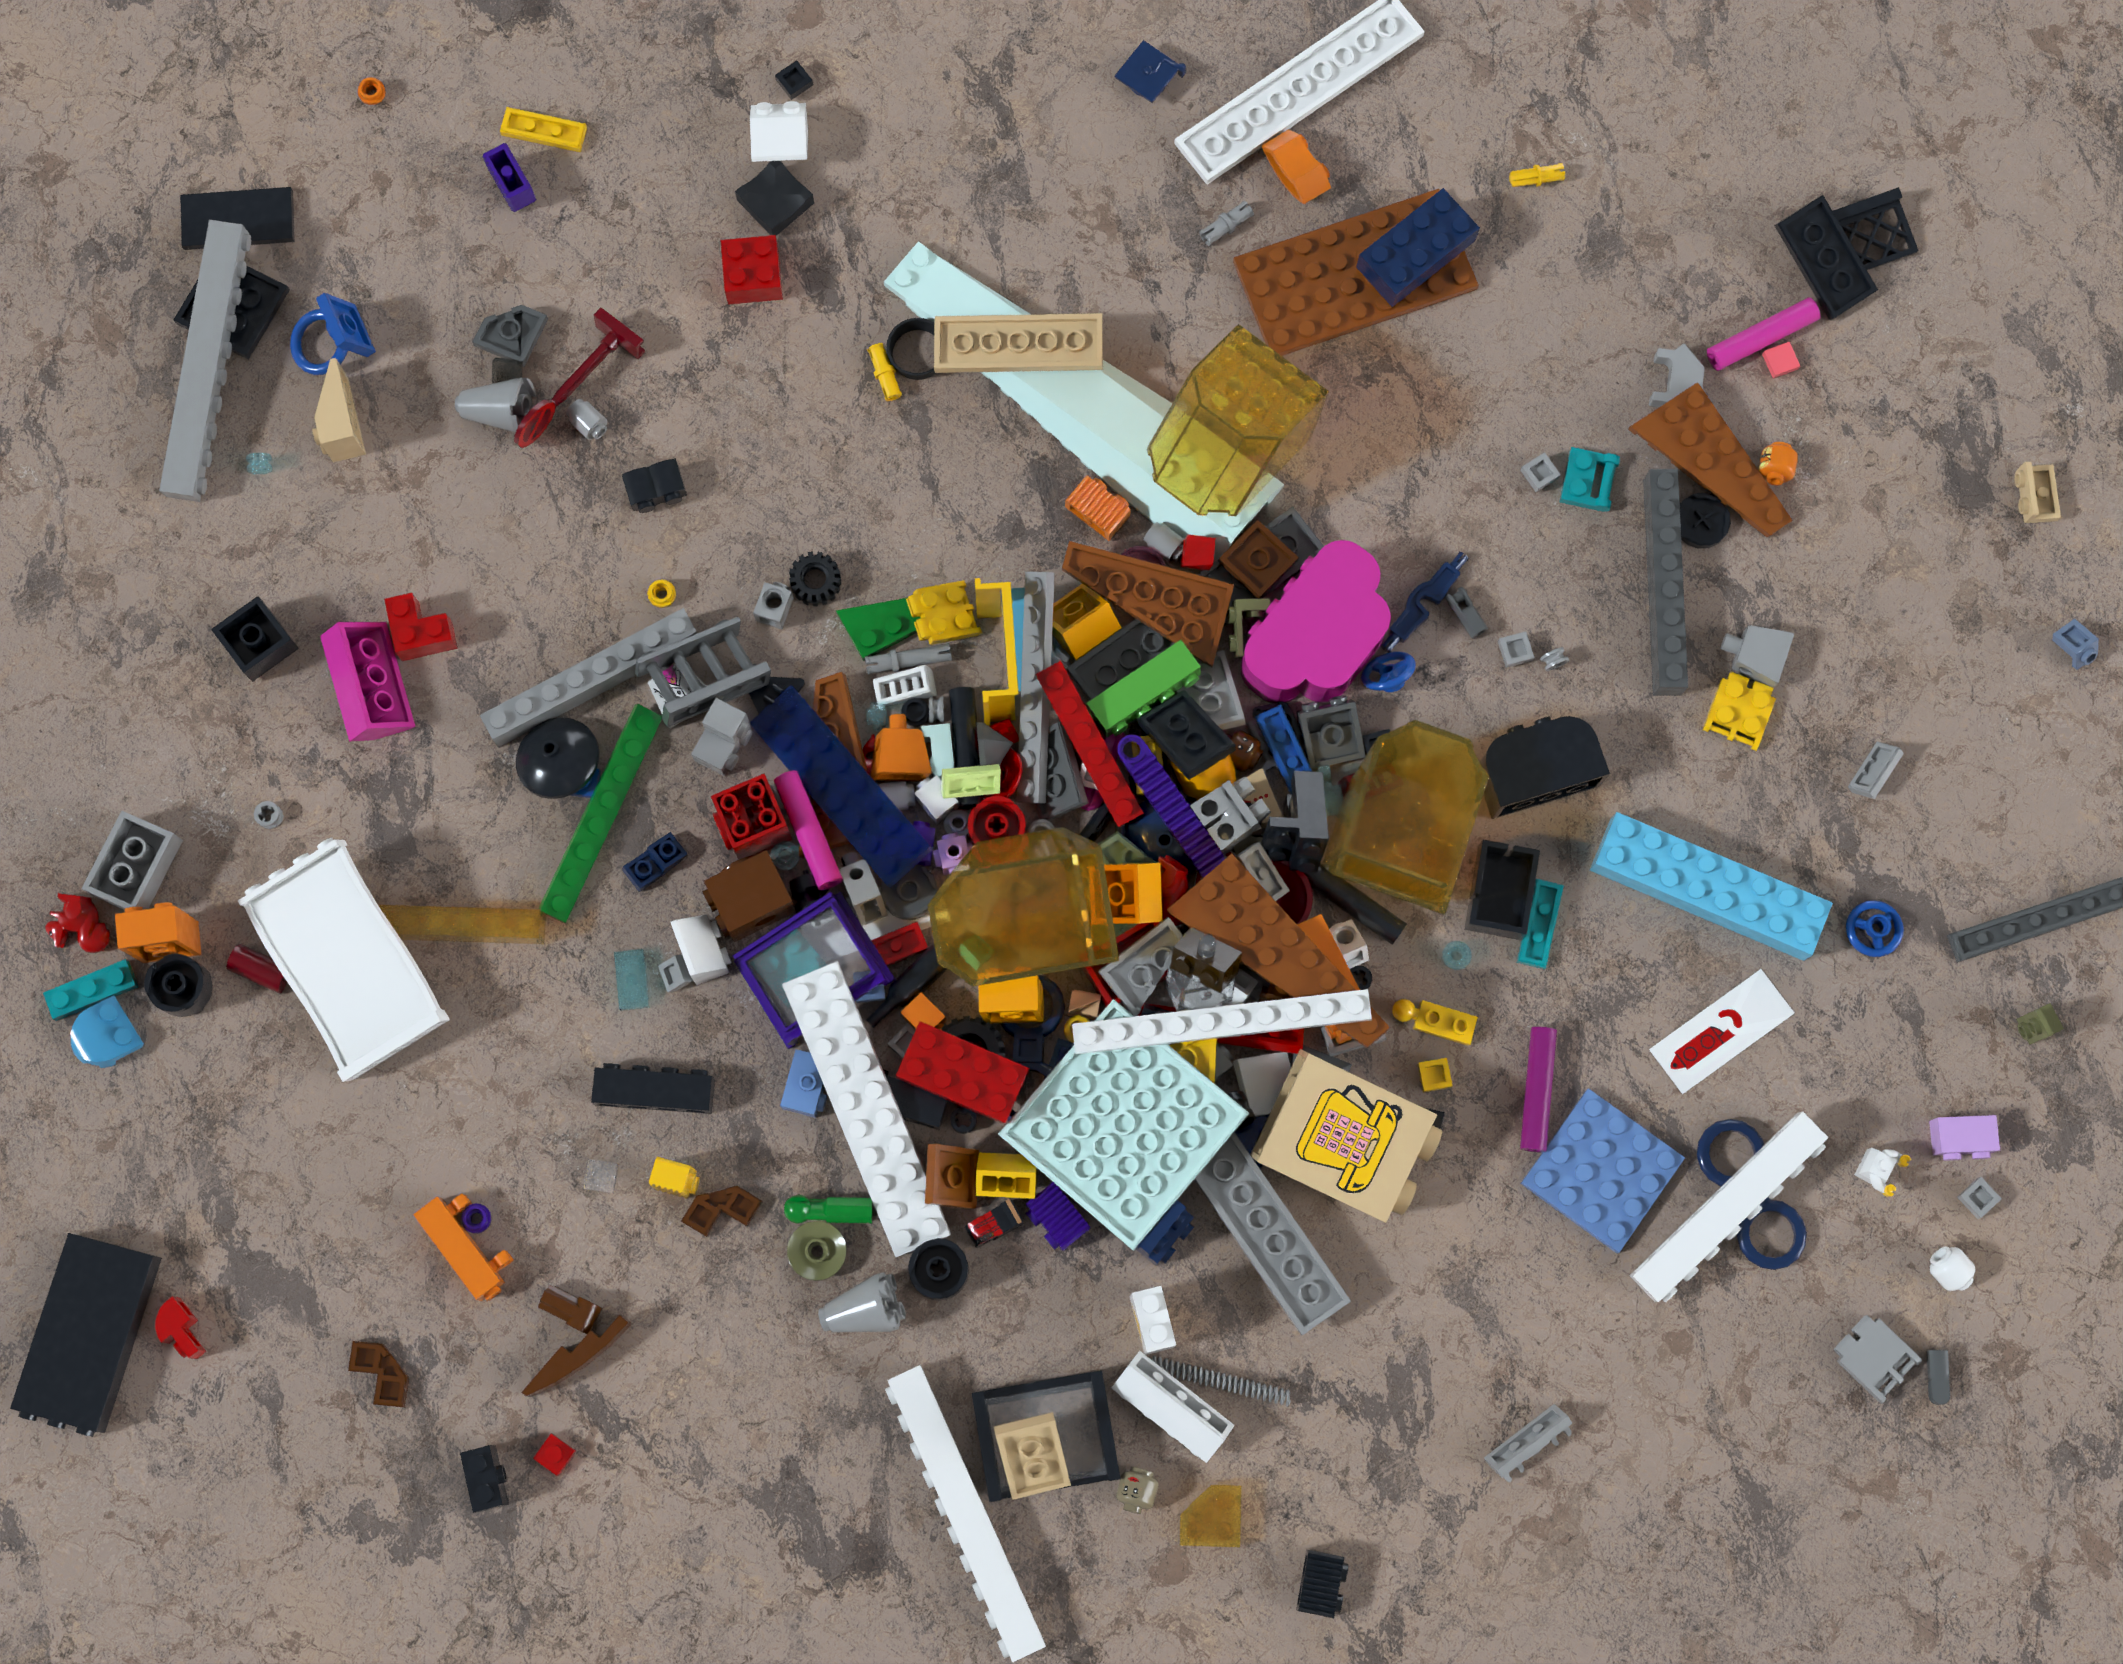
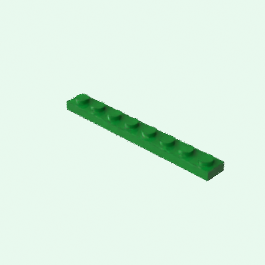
(600, 813)

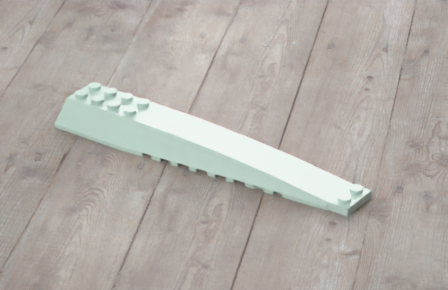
(1091, 412)

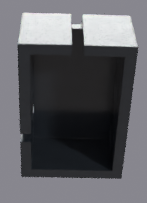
(1502, 890)

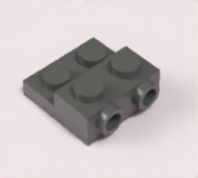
(1331, 732)

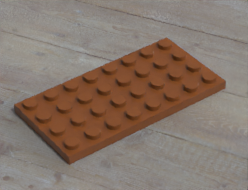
(1313, 291)

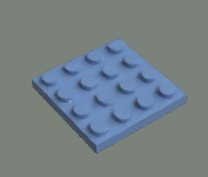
(1602, 1170)

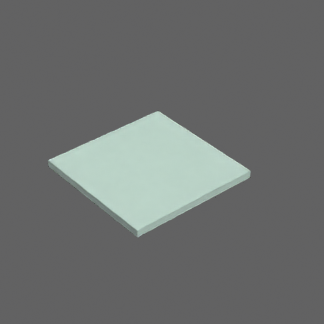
(1124, 1131)

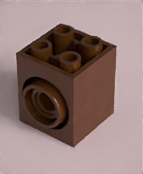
(748, 896)

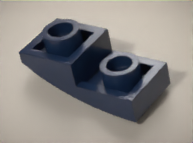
(655, 862)

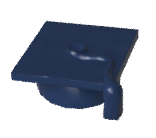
(1149, 71)

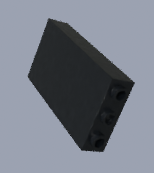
(85, 1335)

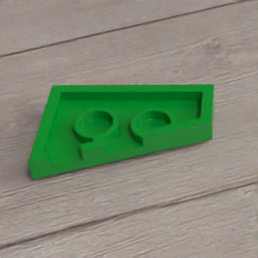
(878, 625)

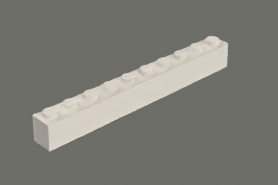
(966, 1514)

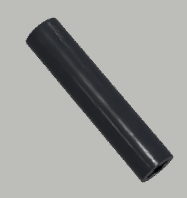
(965, 735)
(1356, 904)

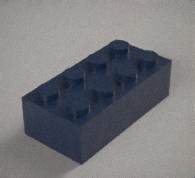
(1417, 247)

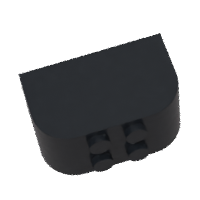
(1542, 764)

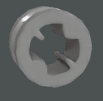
(1554, 659)
(936, 709)
(276, 817)

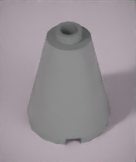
(498, 403)

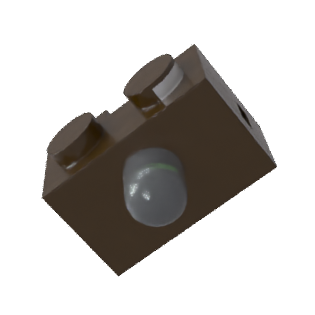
(1206, 958)

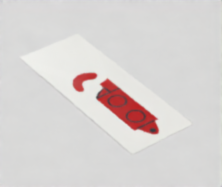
(1721, 1031)

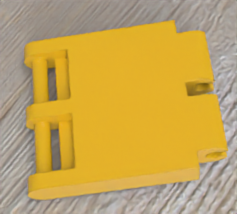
(943, 613)
(1740, 709)

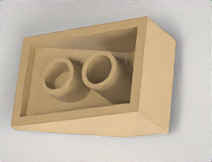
(336, 417)

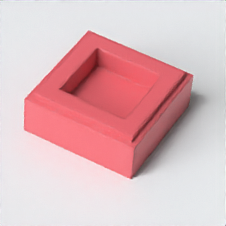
(1781, 360)

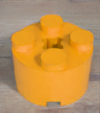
(1208, 779)

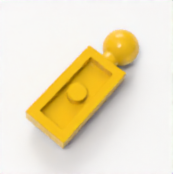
(1437, 1020)

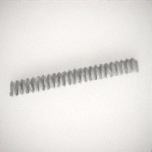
(1178, 1368)

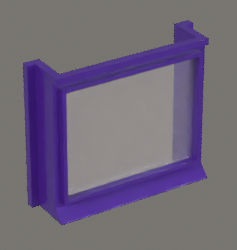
(803, 944)

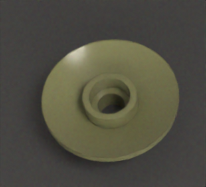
(801, 1246)

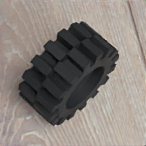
(809, 563)

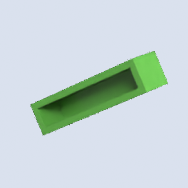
(1144, 689)

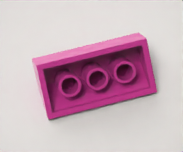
(367, 680)

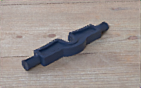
(1414, 612)

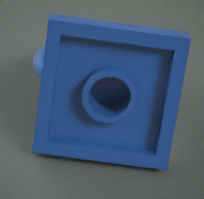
(343, 326)

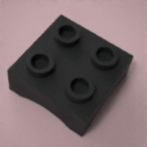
(774, 198)

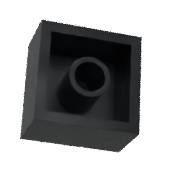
(255, 638)

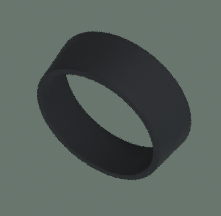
(899, 330)

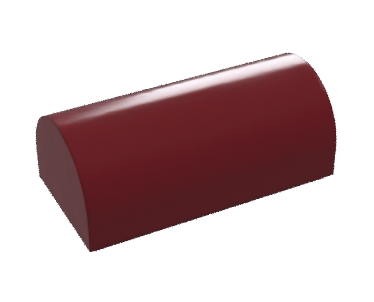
(256, 968)

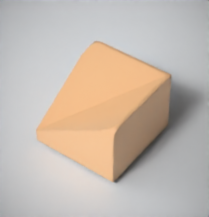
(1084, 1004)

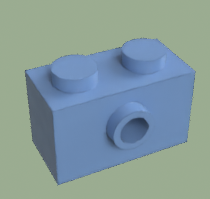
(804, 1087)

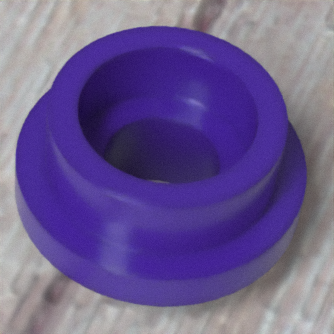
(468, 1213)

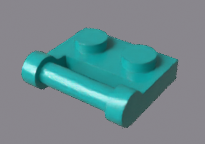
(1580, 477)

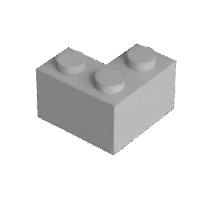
(723, 735)

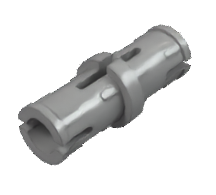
(1226, 223)

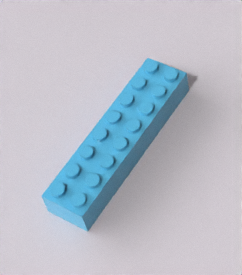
(1711, 886)

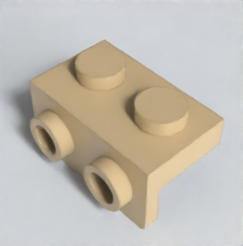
(2037, 493)

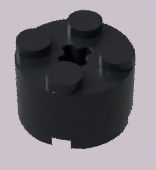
(174, 970)
(931, 1254)

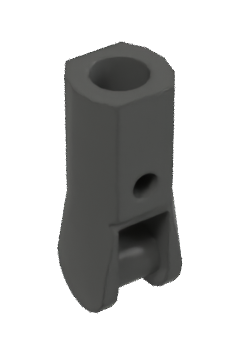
(1469, 616)
(1938, 1376)

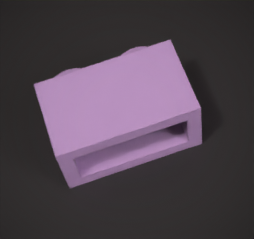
(1964, 1136)

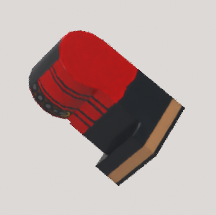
(994, 1224)

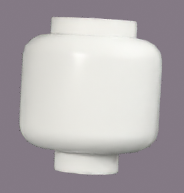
(1952, 1268)

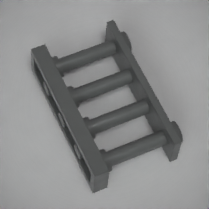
(702, 697)

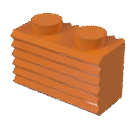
(1098, 507)

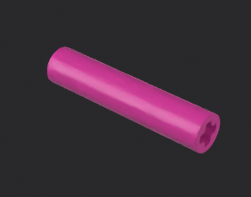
(1763, 334)
(808, 830)

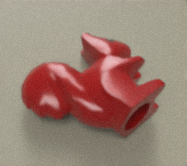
(1173, 884)
(81, 917)

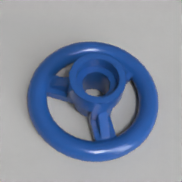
(1392, 675)
(1882, 921)

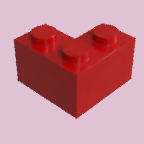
(415, 635)

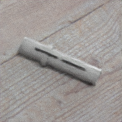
(907, 658)

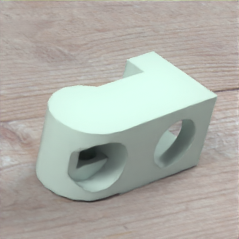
(941, 747)

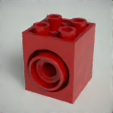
(750, 817)

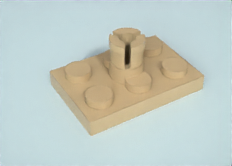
(1032, 1455)

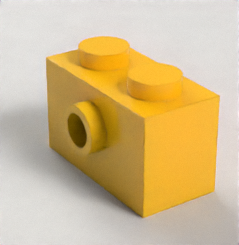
(1005, 1176)

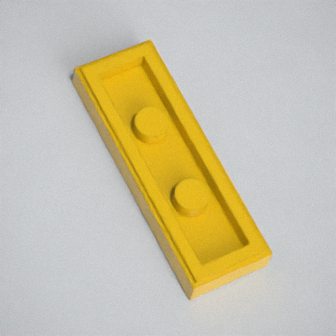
(543, 129)

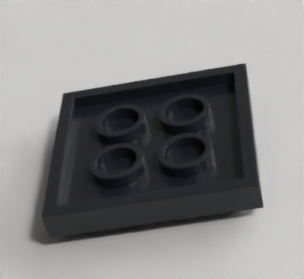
(257, 308)

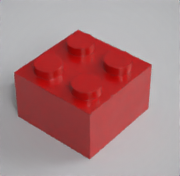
(751, 269)

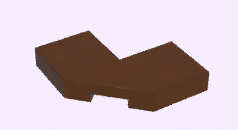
(708, 1207)
(391, 1378)

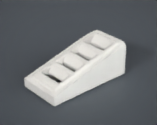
(913, 674)

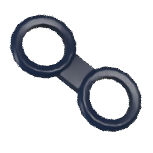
(1029, 1042)
(1780, 1207)

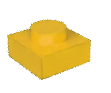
(1434, 1075)

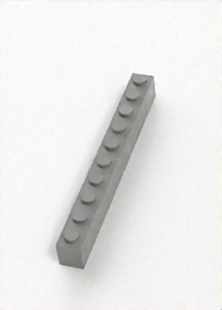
(204, 361)

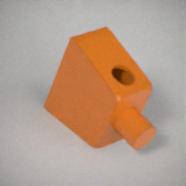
(900, 753)

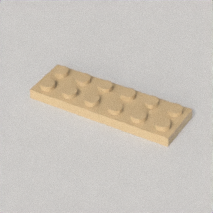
(1018, 343)

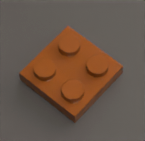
(951, 1176)

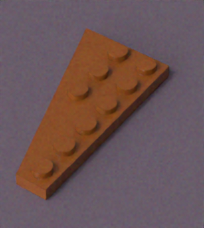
(1708, 452)
(1161, 597)
(835, 708)

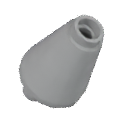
(865, 1308)

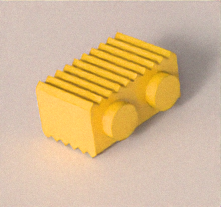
(674, 1178)

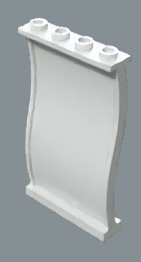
(343, 959)

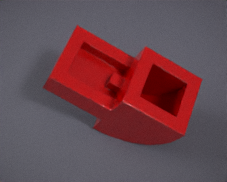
(174, 1323)

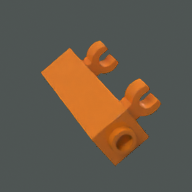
(460, 1249)

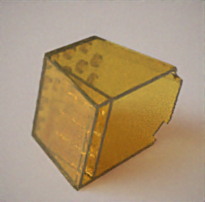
(1234, 425)
(1409, 815)
(1024, 908)

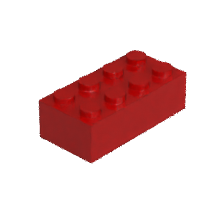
(962, 1072)

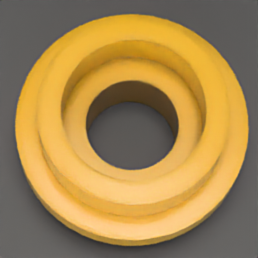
(660, 585)

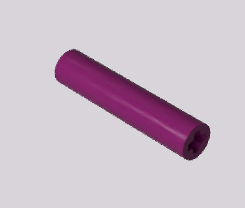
(1538, 1089)

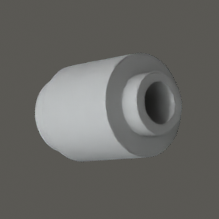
(587, 419)
(1165, 542)
(900, 793)

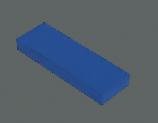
(1282, 743)

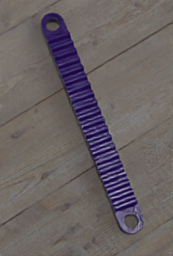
(1171, 806)

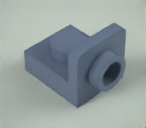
(2078, 643)

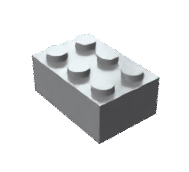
(132, 863)

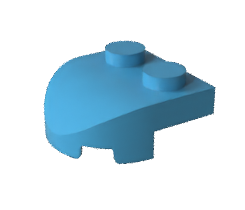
(103, 1034)

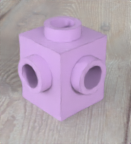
(949, 843)

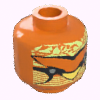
(1778, 463)

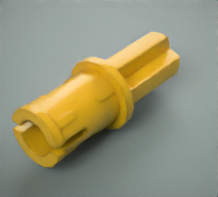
(1537, 175)

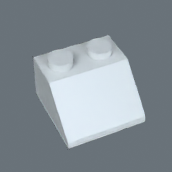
(778, 131)
(700, 948)

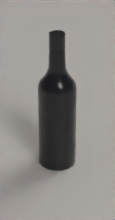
(909, 984)

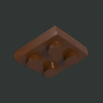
(1258, 559)

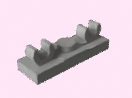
(1528, 1441)

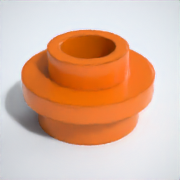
(371, 84)

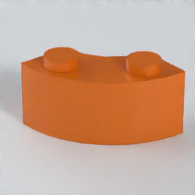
(1296, 166)

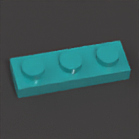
(90, 989)

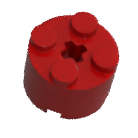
(991, 811)

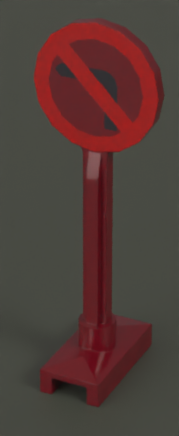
(542, 413)

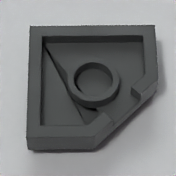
(511, 333)

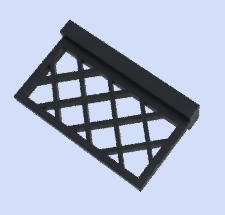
(1864, 211)

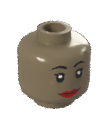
(1137, 1490)

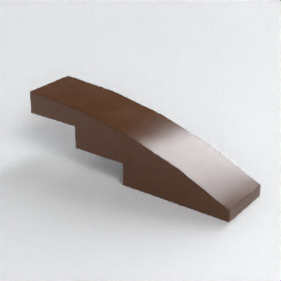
(567, 1363)

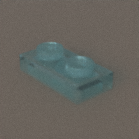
(631, 979)

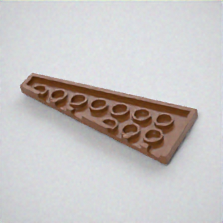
(1246, 917)

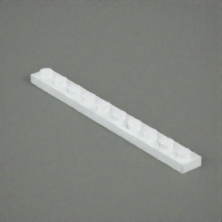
(1222, 1021)

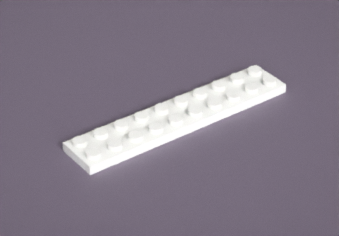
(1298, 88)
(865, 1107)

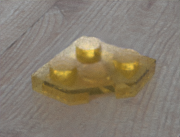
(1213, 1518)

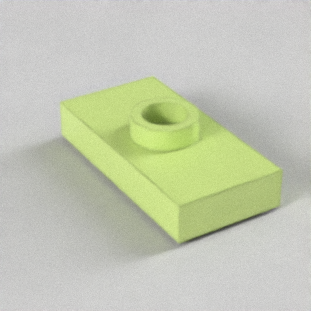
(970, 781)

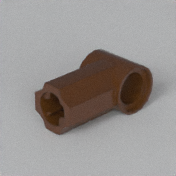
(575, 1311)

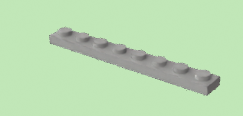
(1034, 701)

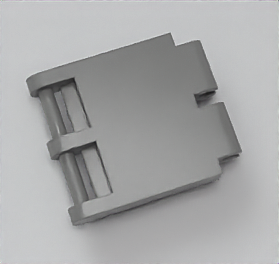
(1875, 1356)

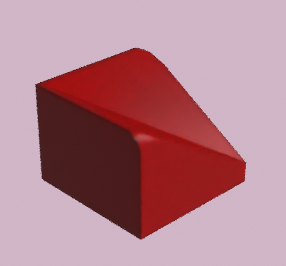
(1198, 552)

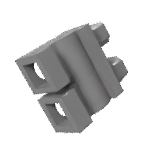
(1228, 816)

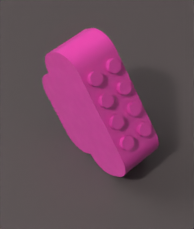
(1319, 629)

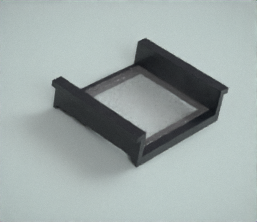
(1080, 1418)

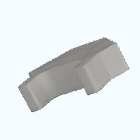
(1683, 373)

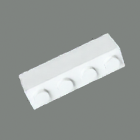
(1173, 1406)

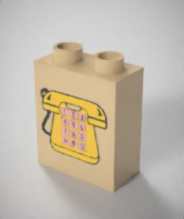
(1346, 1137)

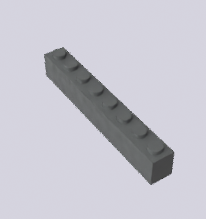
(1665, 582)

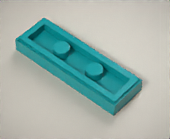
(1543, 915)

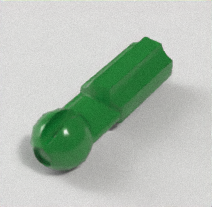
(833, 1209)

